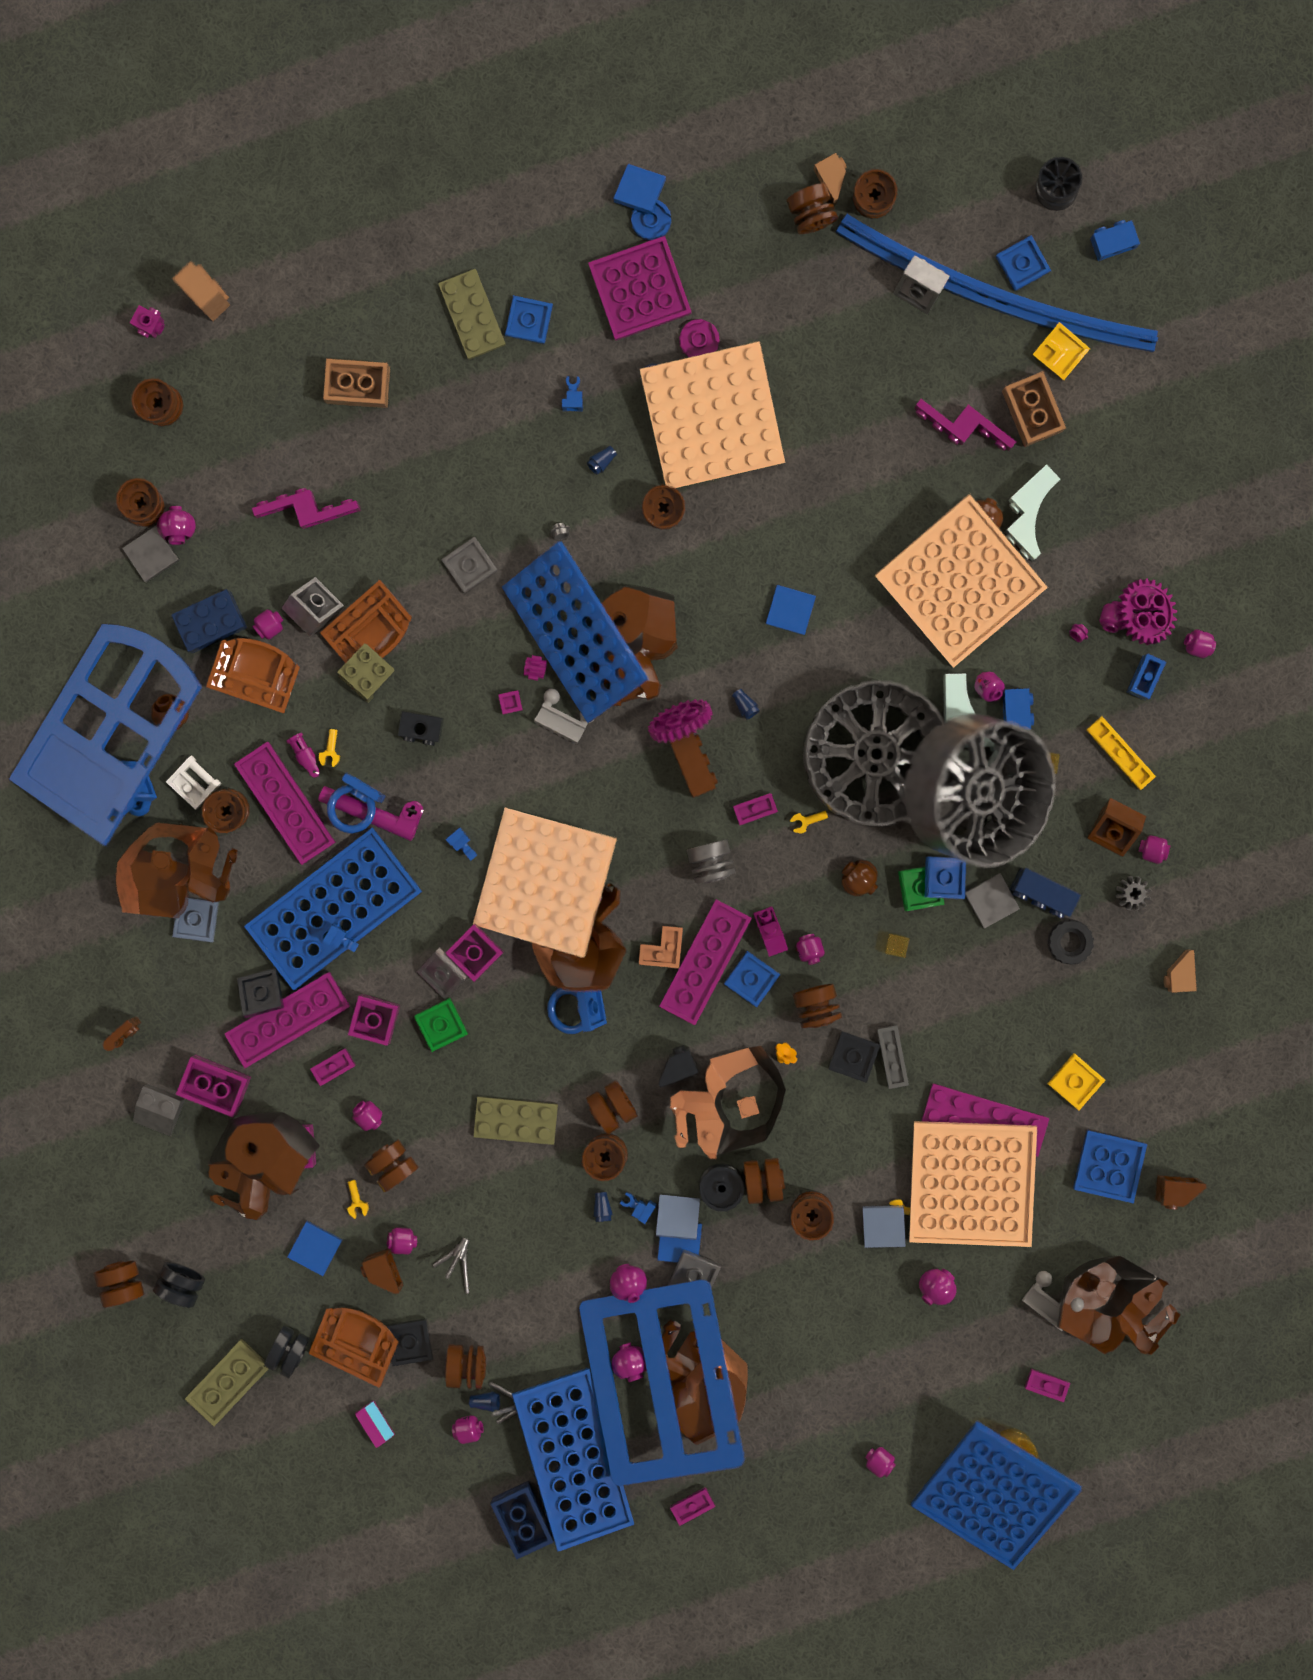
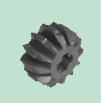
(1127, 889)

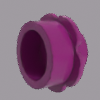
(1079, 632)

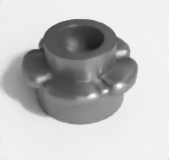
(560, 531)

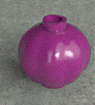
(175, 525)
(628, 1283)
(937, 1287)
(629, 1362)

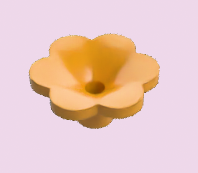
(786, 1054)

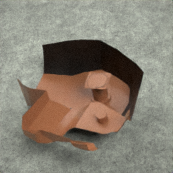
(712, 1124)

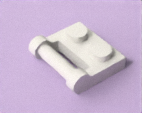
(188, 787)

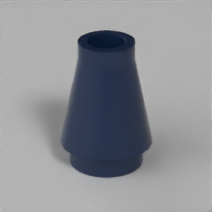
(600, 461)
(746, 706)
(602, 1208)
(487, 1401)

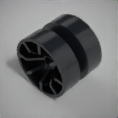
(1058, 183)

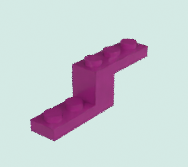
(964, 425)
(306, 508)

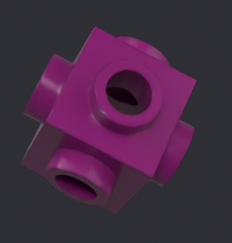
(147, 322)

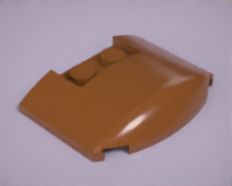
(372, 619)
(254, 673)
(355, 1344)

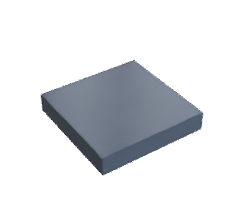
(197, 921)
(678, 1217)
(884, 1226)

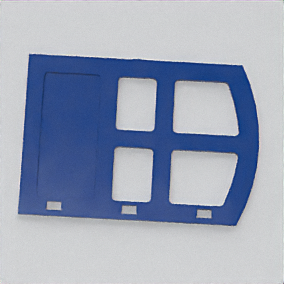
(77, 773)

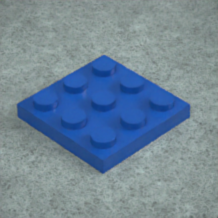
(1110, 1166)

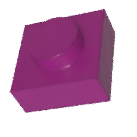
(510, 702)

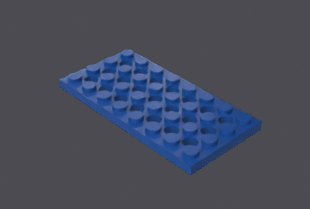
(586, 636)
(347, 910)
(540, 1460)

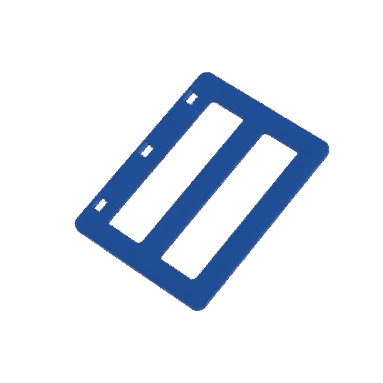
(674, 1460)

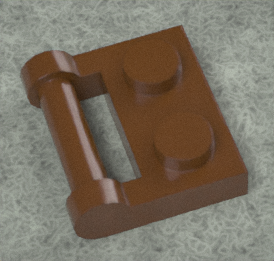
(127, 1029)

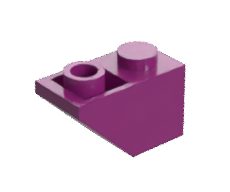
(770, 931)

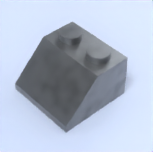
(921, 284)
(312, 606)
(158, 1109)

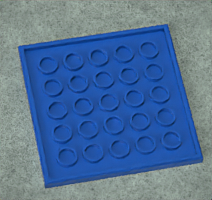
(995, 1495)

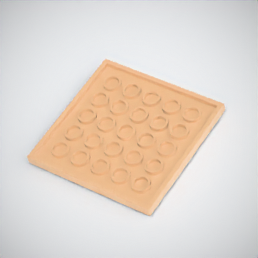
(712, 415)
(961, 580)
(544, 882)
(972, 1183)

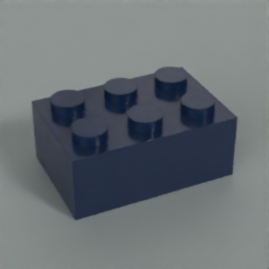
(209, 621)
(1044, 893)
(522, 1519)

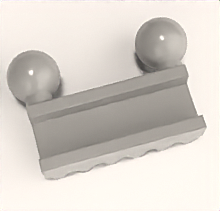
(557, 721)
(1043, 1303)

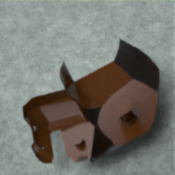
(649, 629)
(258, 1156)
(1108, 1324)

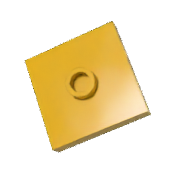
(1076, 1081)

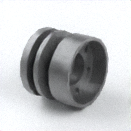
(711, 861)

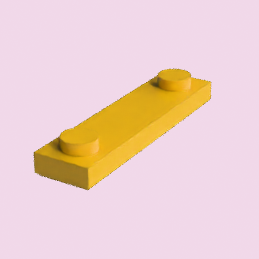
(1120, 753)

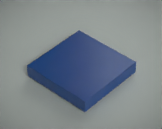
(639, 189)
(1023, 263)
(528, 319)
(790, 610)
(945, 878)
(752, 979)
(314, 1248)
(672, 1248)

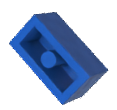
(1114, 240)
(1146, 677)
(1017, 707)

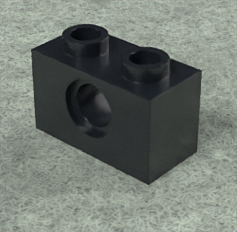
(408, 728)

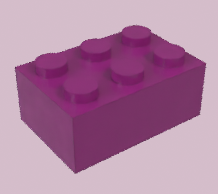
(213, 1085)

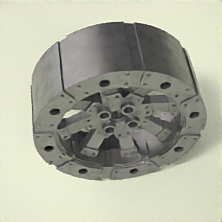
(894, 696)
(980, 789)

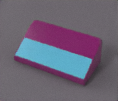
(374, 1424)

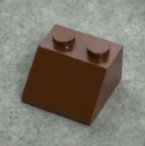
(1117, 827)
(1177, 1191)
(382, 1271)

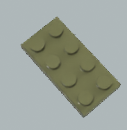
(472, 314)
(515, 1120)
(227, 1382)

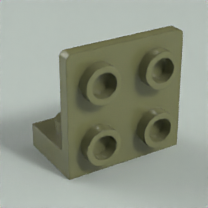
(365, 672)

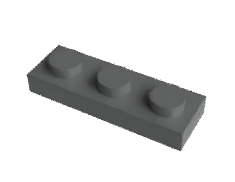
(892, 1057)

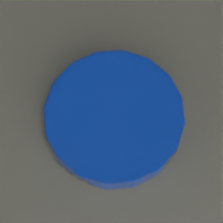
(654, 225)

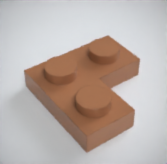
(665, 955)

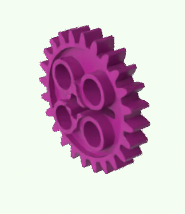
(1146, 593)
(680, 720)

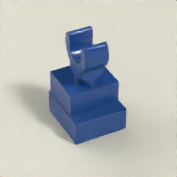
(574, 398)
(459, 840)
(337, 936)
(642, 1210)

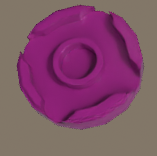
(705, 338)

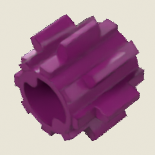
(535, 667)

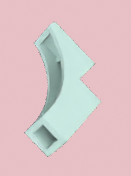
(1027, 503)
(957, 701)

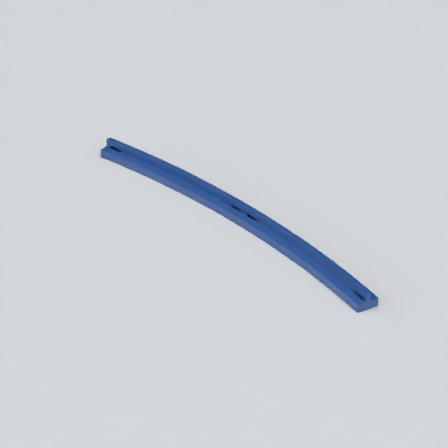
(1016, 305)

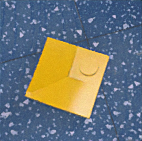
(1061, 351)

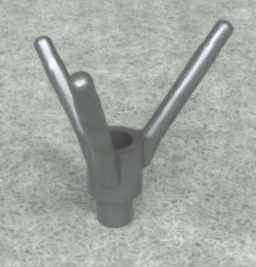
(459, 1253)
(505, 1410)

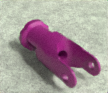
(305, 755)

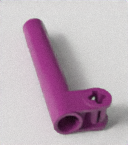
(402, 825)

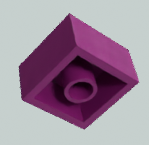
(474, 952)
(374, 1019)

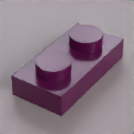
(755, 809)
(333, 1067)
(1047, 1385)
(692, 1506)

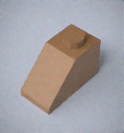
(831, 172)
(1181, 974)

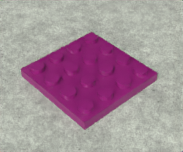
(640, 288)

